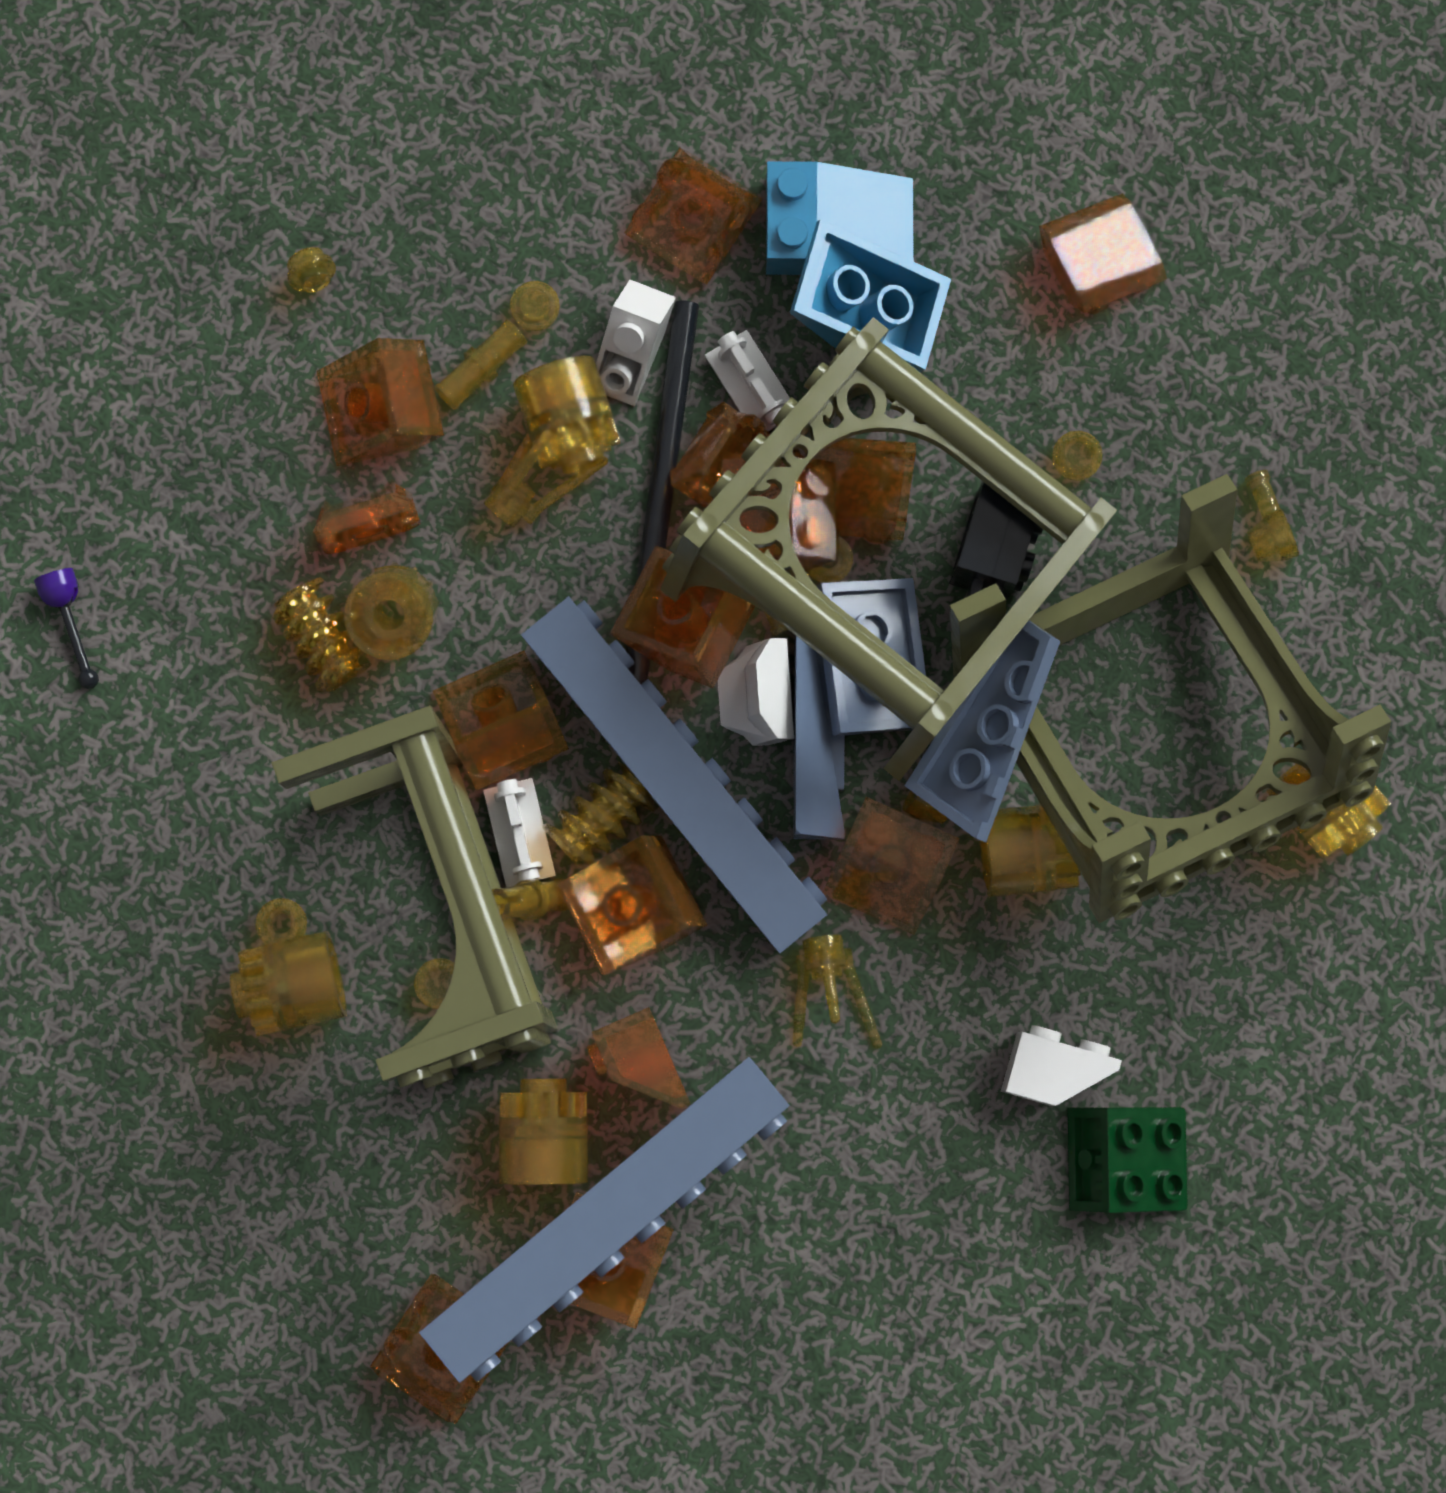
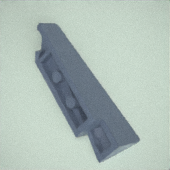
(816, 752)

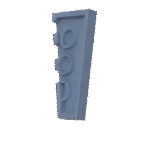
(979, 745)

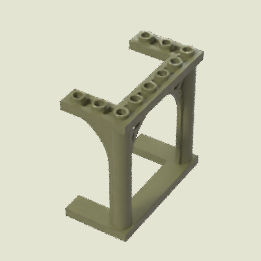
(724, 555)
(1336, 750)
(492, 989)

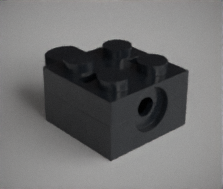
(995, 546)

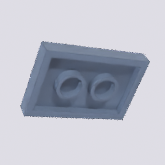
(891, 614)

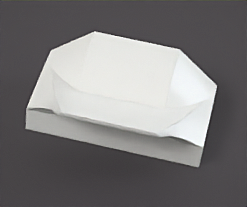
(758, 693)

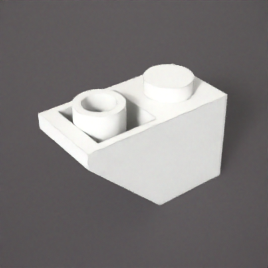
(633, 340)
(1054, 1071)

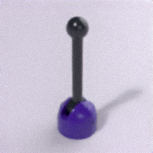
(59, 591)

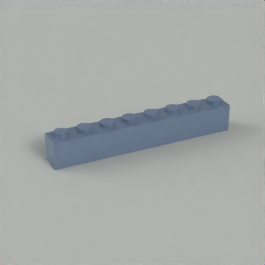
(674, 774)
(605, 1219)

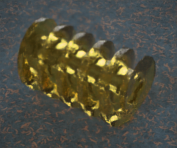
(318, 636)
(600, 816)

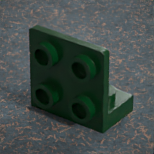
(1127, 1159)

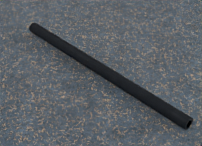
(666, 447)

